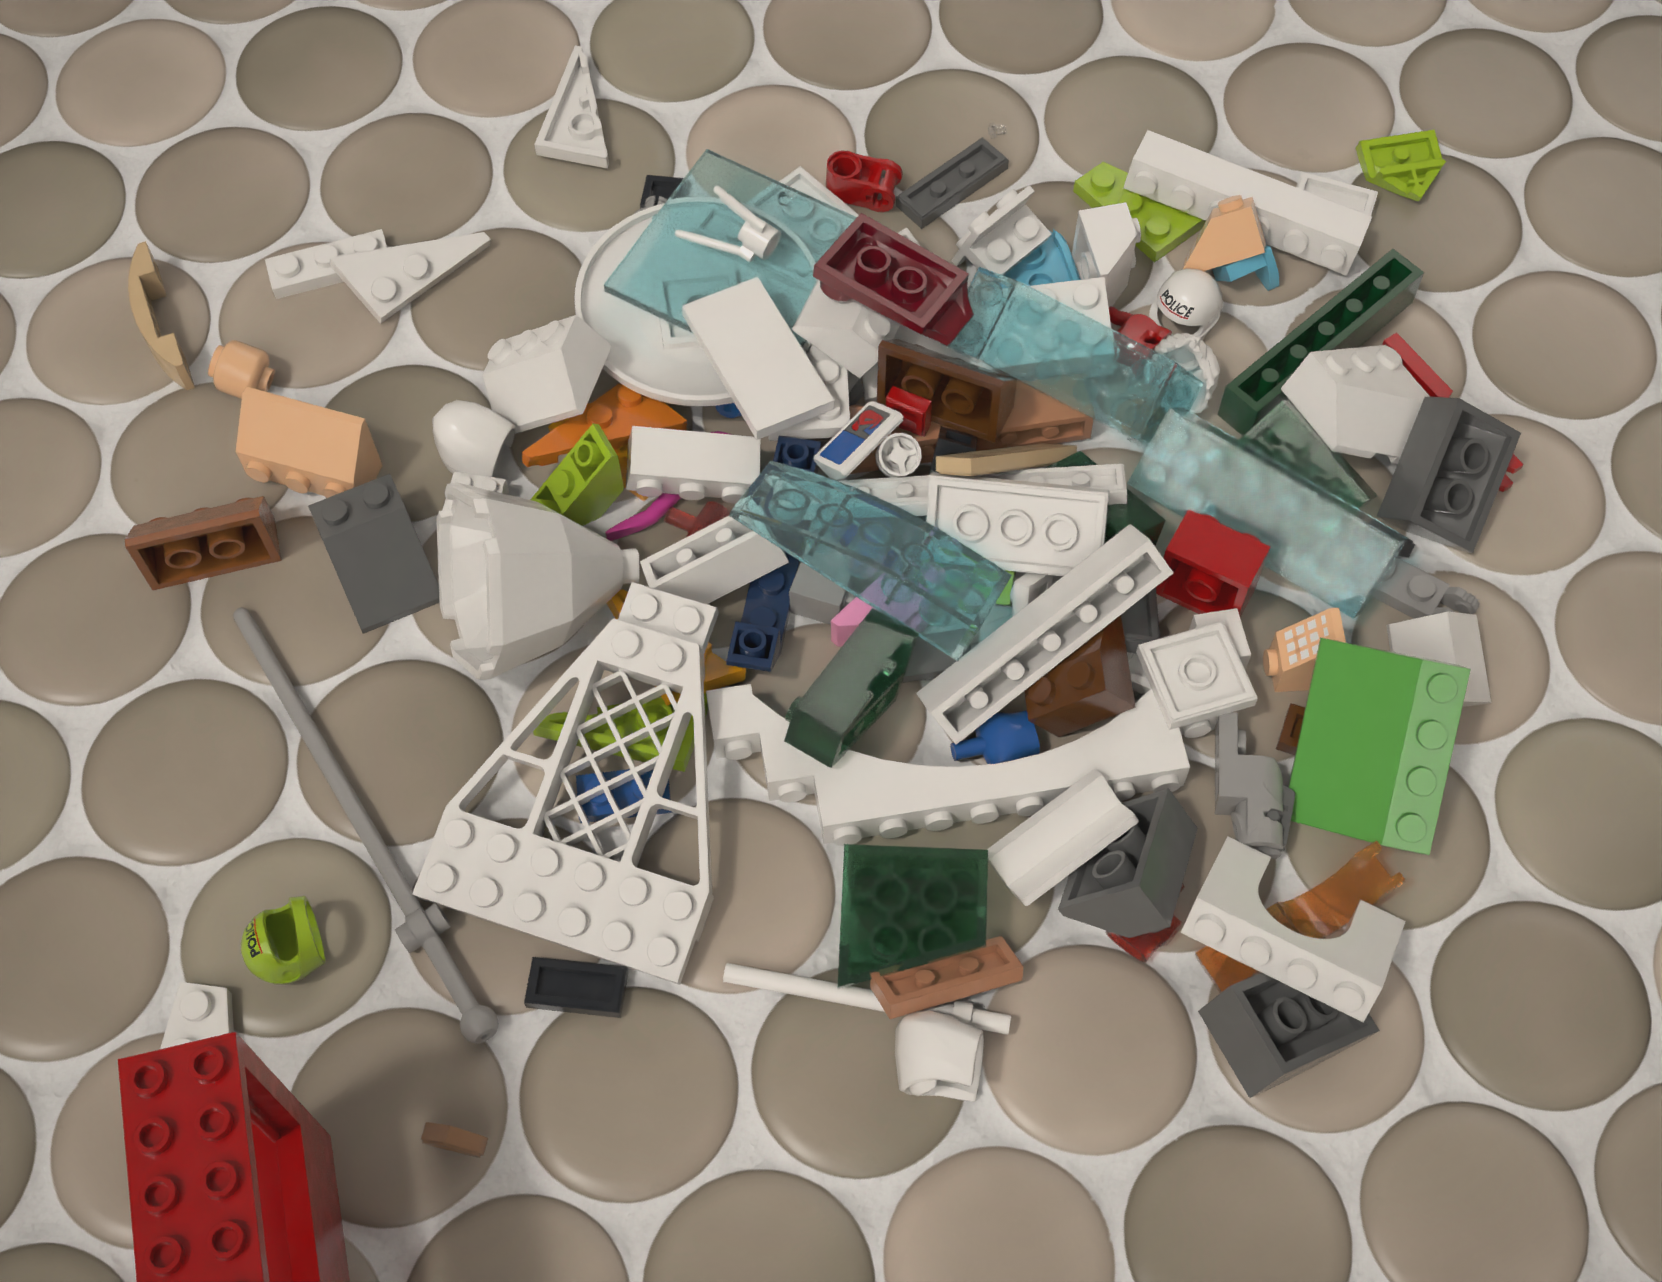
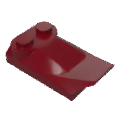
(896, 280)

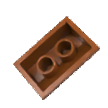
(205, 543)

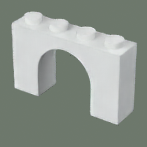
(1337, 971)

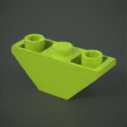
(584, 480)

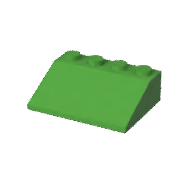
(1376, 744)

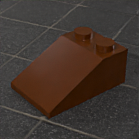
(1084, 686)

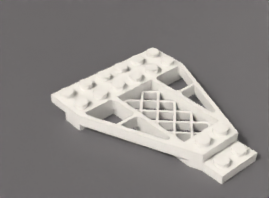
(565, 891)

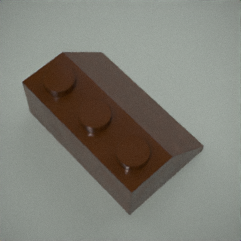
(960, 392)

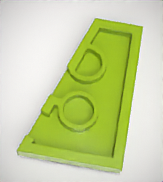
(1160, 224)

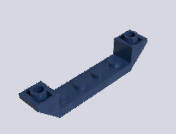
(765, 617)

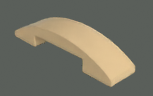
(143, 287)

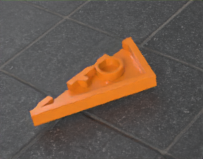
(615, 413)

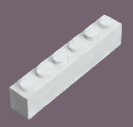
(1288, 215)
(1044, 633)

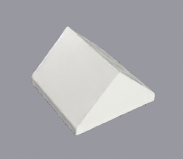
(1449, 639)

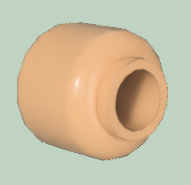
(240, 366)

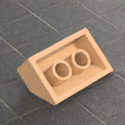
(304, 445)

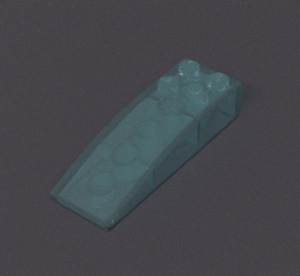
(876, 553)

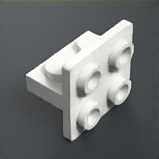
(1003, 237)

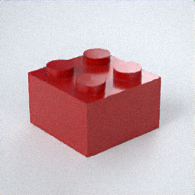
(1212, 565)

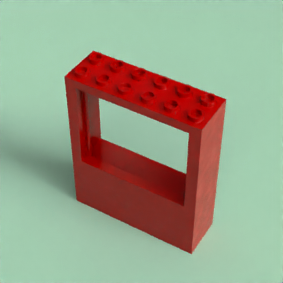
(226, 1170)

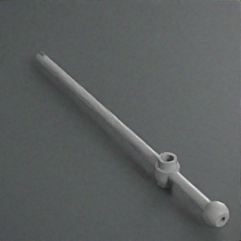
(421, 925)

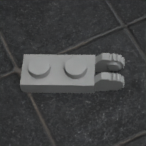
(1420, 593)

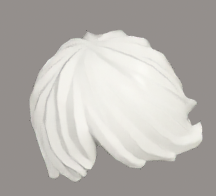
(1197, 359)

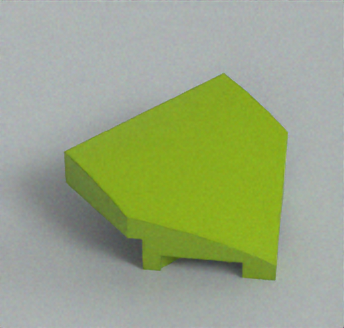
(1401, 162)

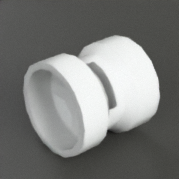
(901, 450)

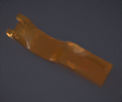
(1315, 912)

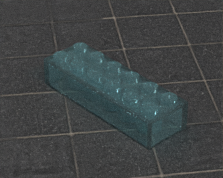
(1311, 532)

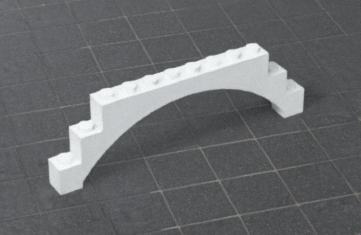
(888, 797)

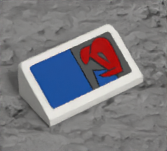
(857, 440)

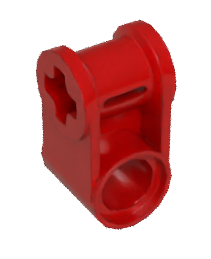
(859, 180)

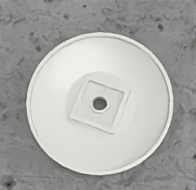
(645, 349)

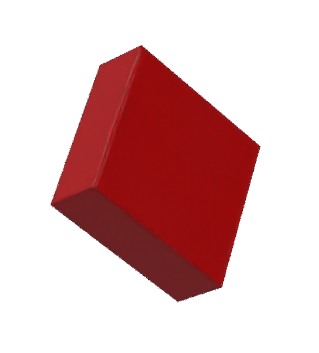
(913, 408)

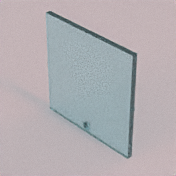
(671, 271)

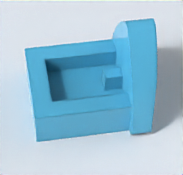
(1263, 265)

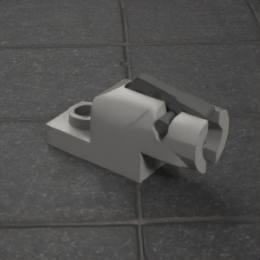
(1250, 791)

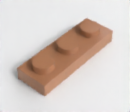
(947, 979)

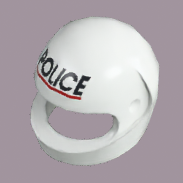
(1190, 300)

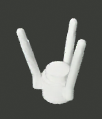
(757, 235)

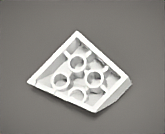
(1357, 399)

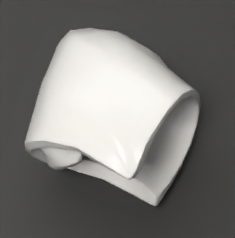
(471, 437)
(938, 1056)

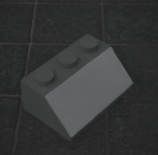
(1449, 473)
(1137, 877)

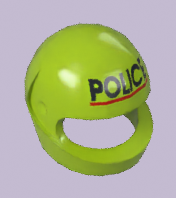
(283, 943)

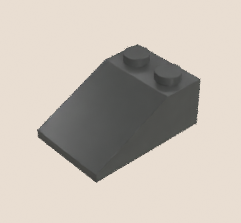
(376, 553)
(1277, 1031)

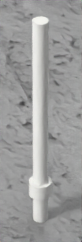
(855, 996)

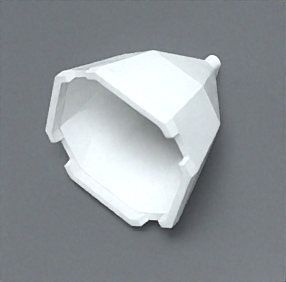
(519, 577)

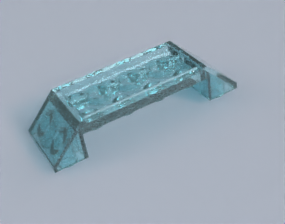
(1072, 357)

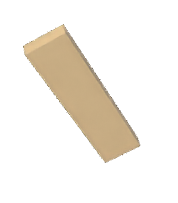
(1003, 459)

